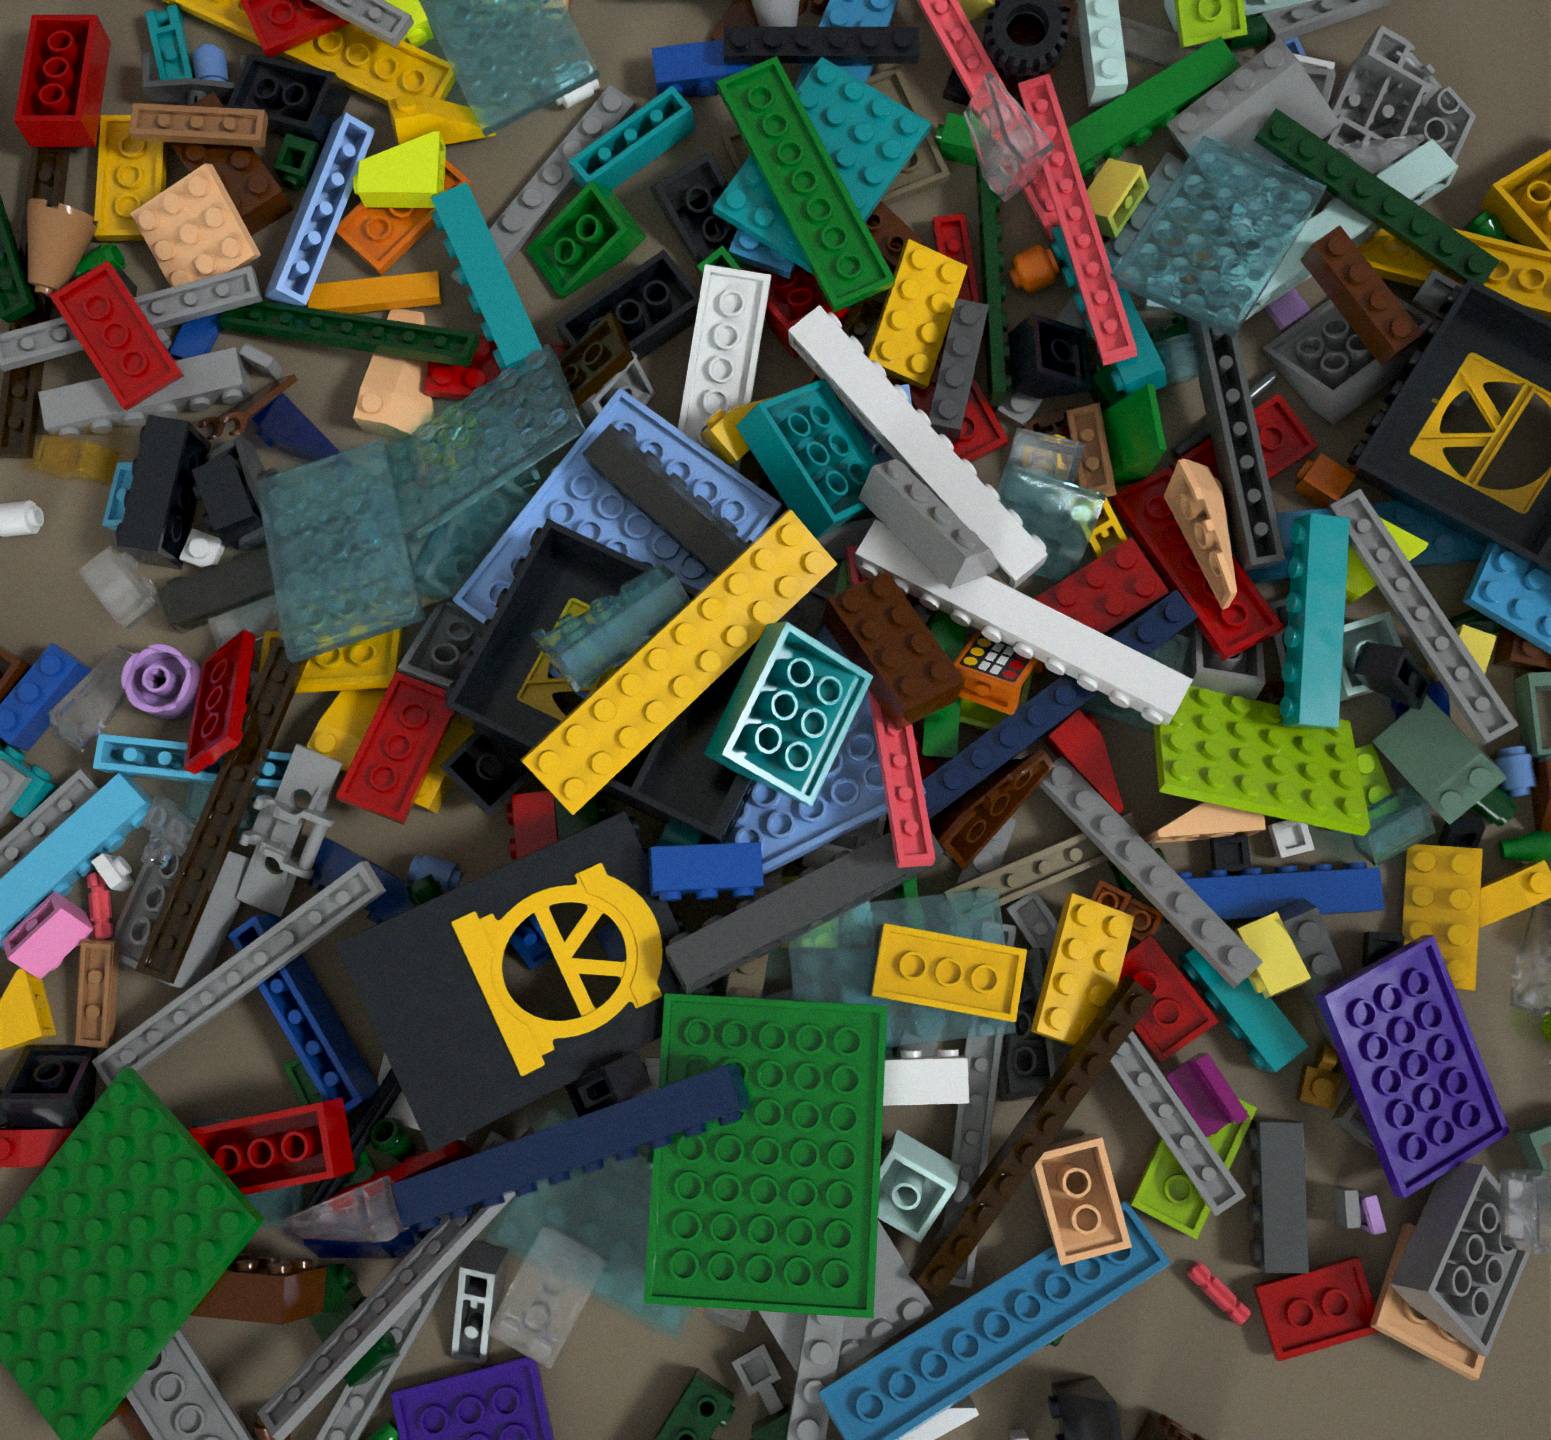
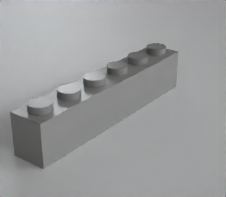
(94, 409)

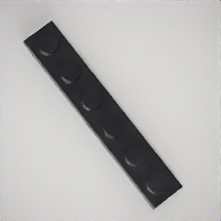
(835, 44)

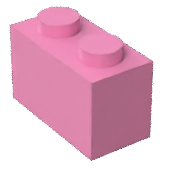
(47, 935)

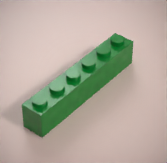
(1149, 106)

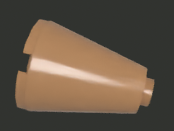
(55, 243)

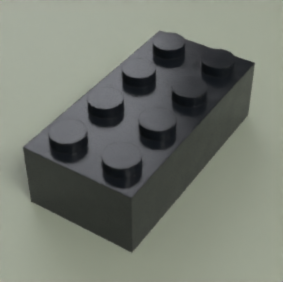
(649, 301)
(161, 496)

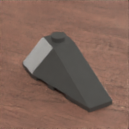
(1028, 1057)

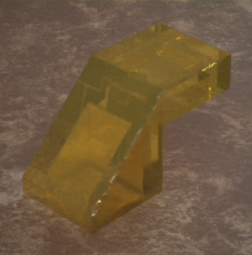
(75, 457)

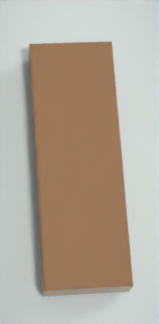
(1095, 468)
(97, 993)

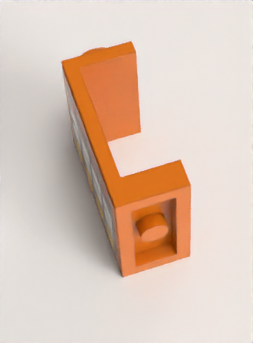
(994, 673)

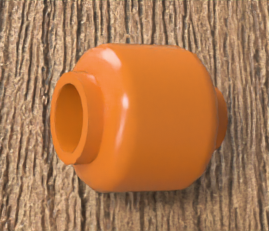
(1034, 269)

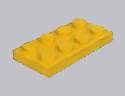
(127, 178)
(916, 314)
(351, 667)
(1445, 902)
(1081, 968)
(948, 972)

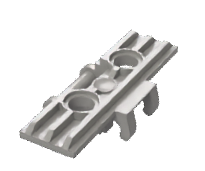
(279, 829)

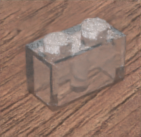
(120, 587)

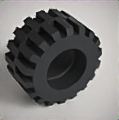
(1025, 60)

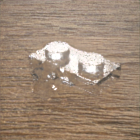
(170, 831)

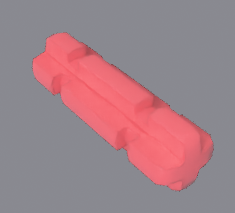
(100, 907)
(1218, 1293)

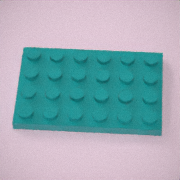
(864, 136)

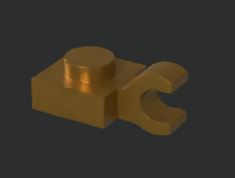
(1318, 1083)

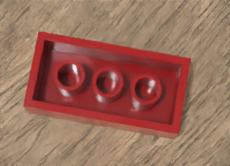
(62, 81)
(281, 1146)

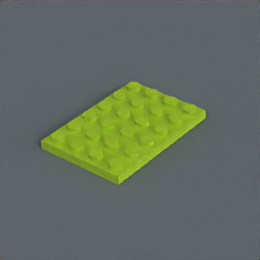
(1244, 759)

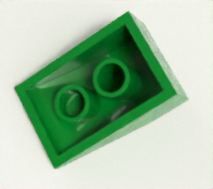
(585, 239)
(1134, 436)

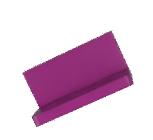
(1206, 1094)

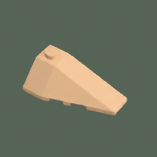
(393, 390)
(1200, 512)

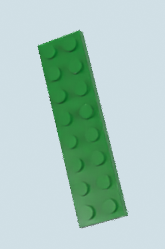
(805, 184)

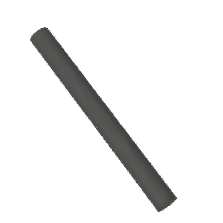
(1203, 432)

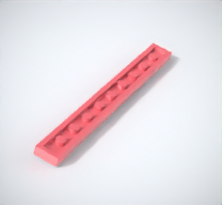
(971, 65)
(1079, 225)
(899, 774)

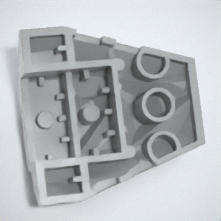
(1397, 96)

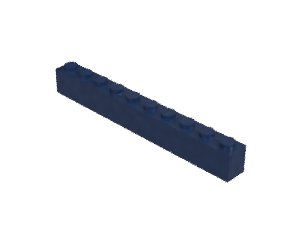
(1045, 711)
(572, 1146)

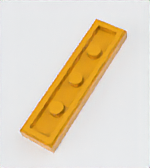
(377, 293)

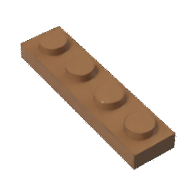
(198, 124)

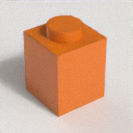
(1323, 480)

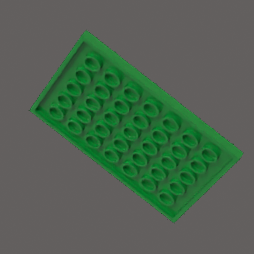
(789, 1195)
(112, 1255)

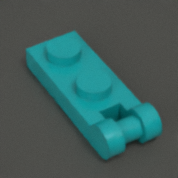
(170, 43)

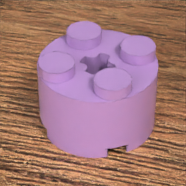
(147, 670)

